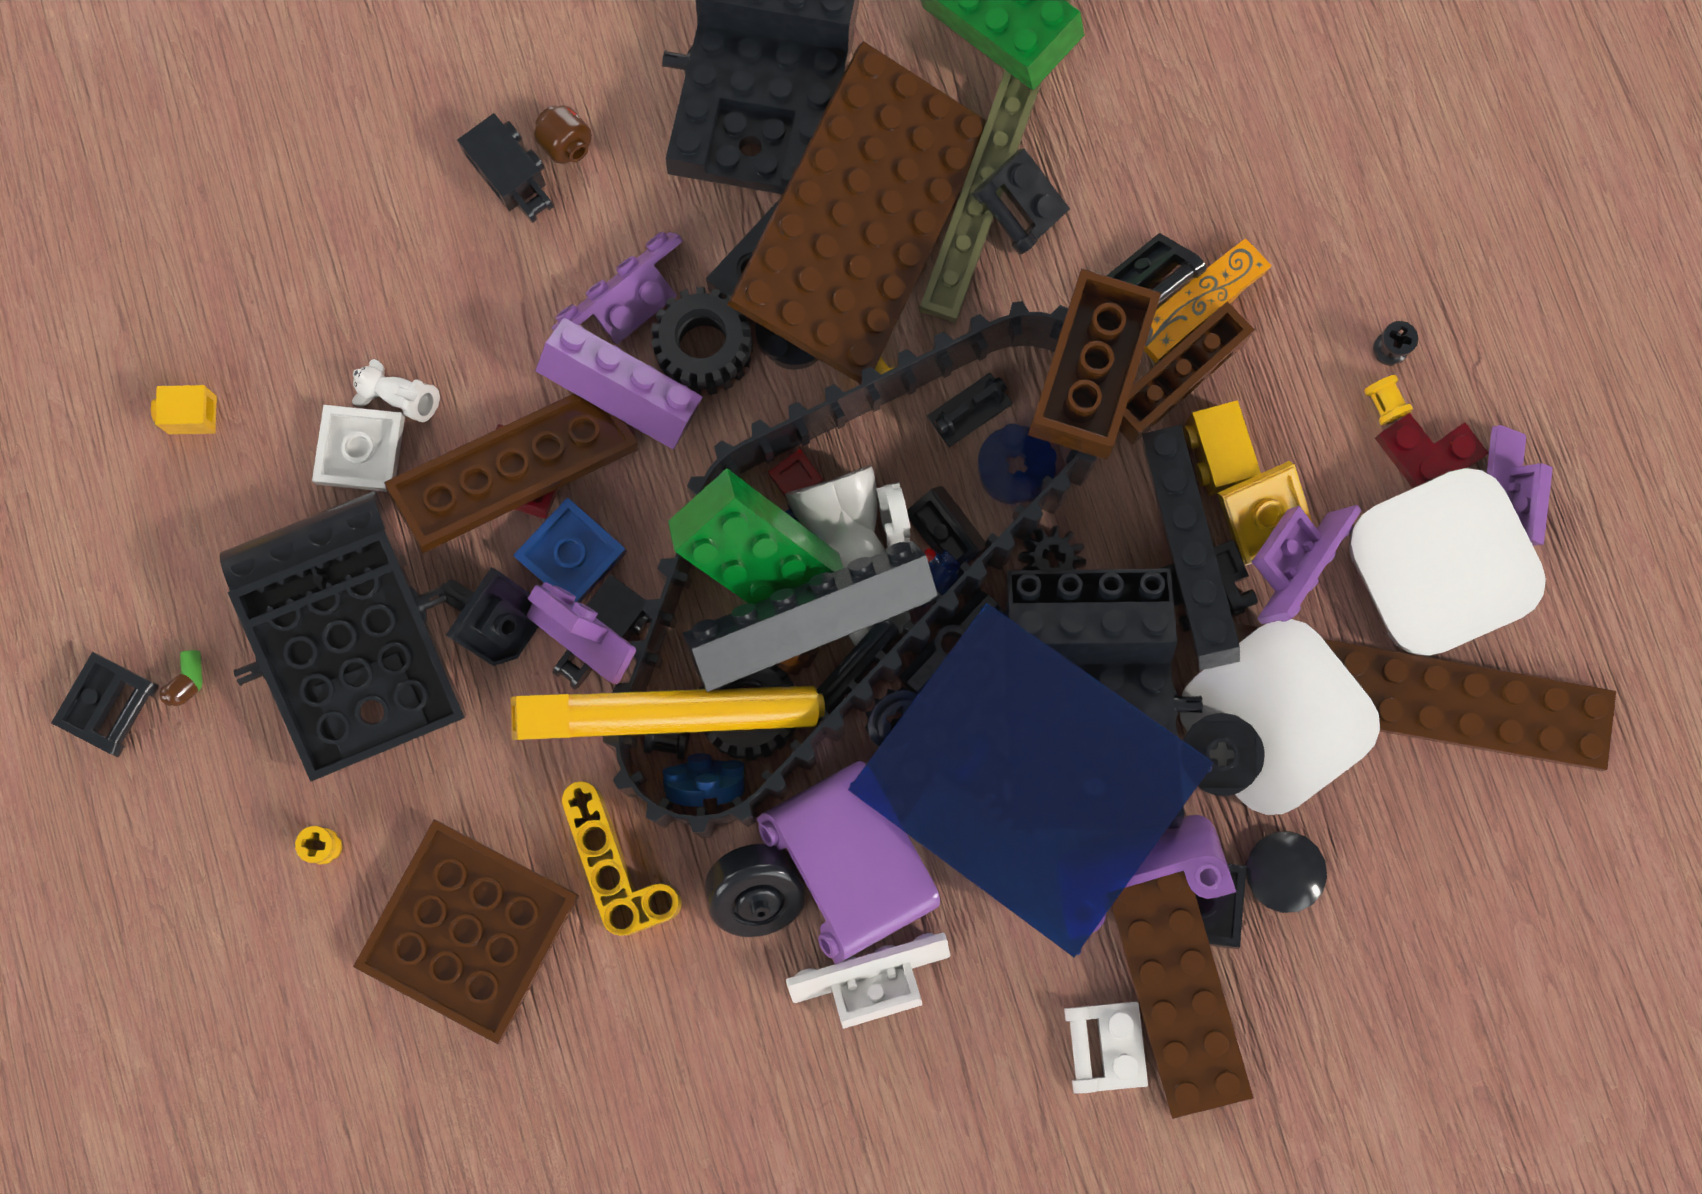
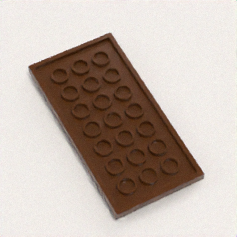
(860, 214)

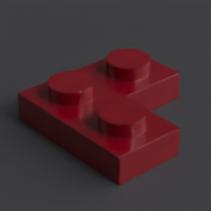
(1421, 458)

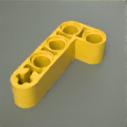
(608, 856)

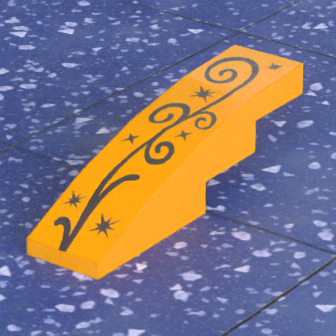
(1203, 297)

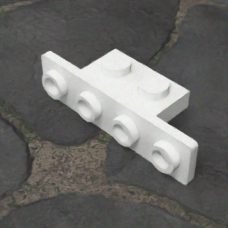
(873, 983)

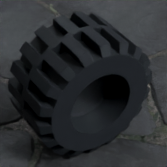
(696, 311)
(759, 741)

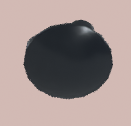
(1286, 872)

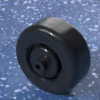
(754, 890)

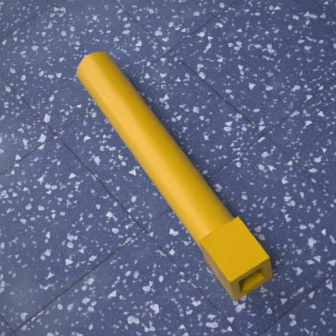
(664, 712)

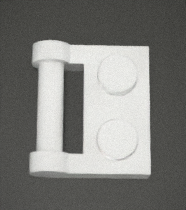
(1119, 1046)

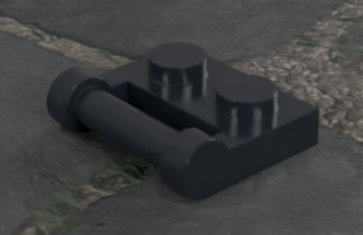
(1029, 193)
(1156, 261)
(93, 699)

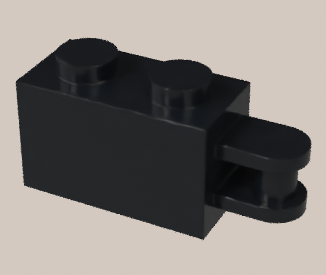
(505, 166)
(616, 608)

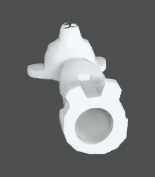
(414, 398)

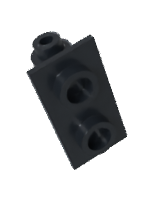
(970, 409)

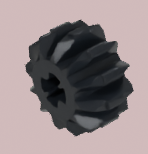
(1060, 546)

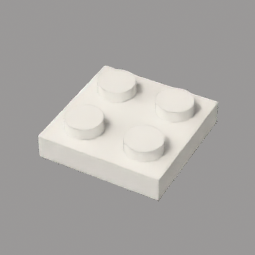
(357, 447)

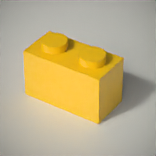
(1221, 447)

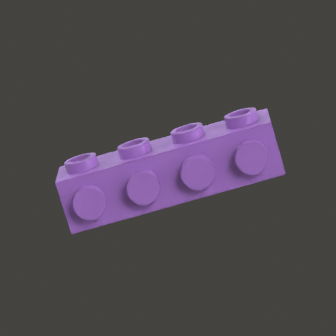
(618, 383)

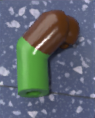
(186, 683)

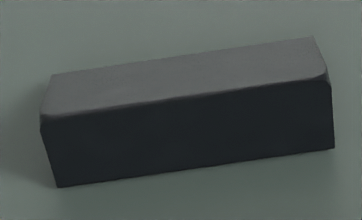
(946, 526)

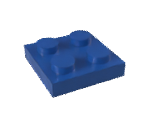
(570, 551)

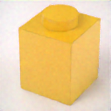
(185, 409)

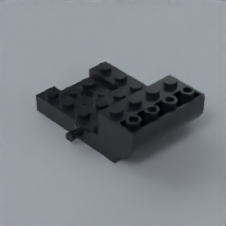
(758, 79)
(1111, 627)
(340, 629)

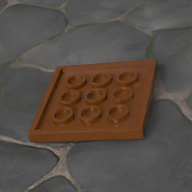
(466, 931)

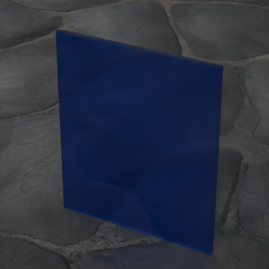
(1031, 779)

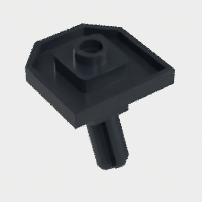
(491, 618)

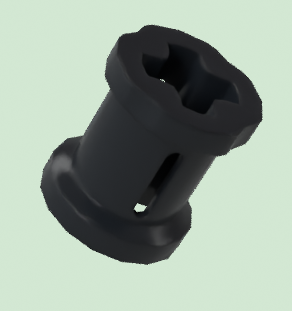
(1406, 343)
(667, 742)

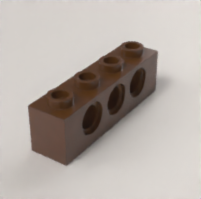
(1184, 370)

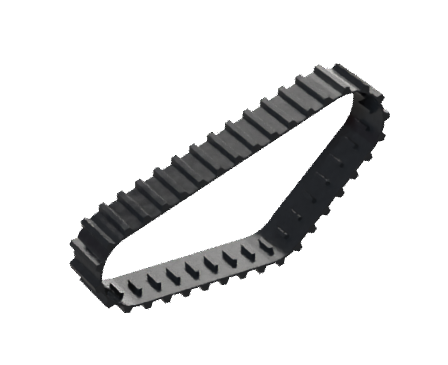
(876, 389)

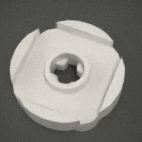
(893, 513)

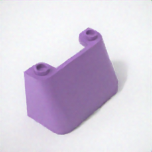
(1192, 850)
(852, 863)

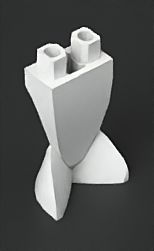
(844, 518)

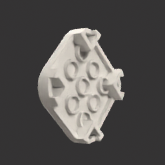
(1447, 562)
(1301, 706)

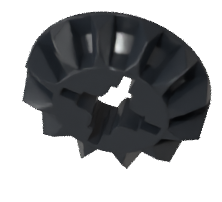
(878, 726)

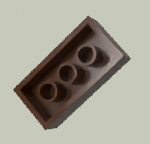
(1094, 364)

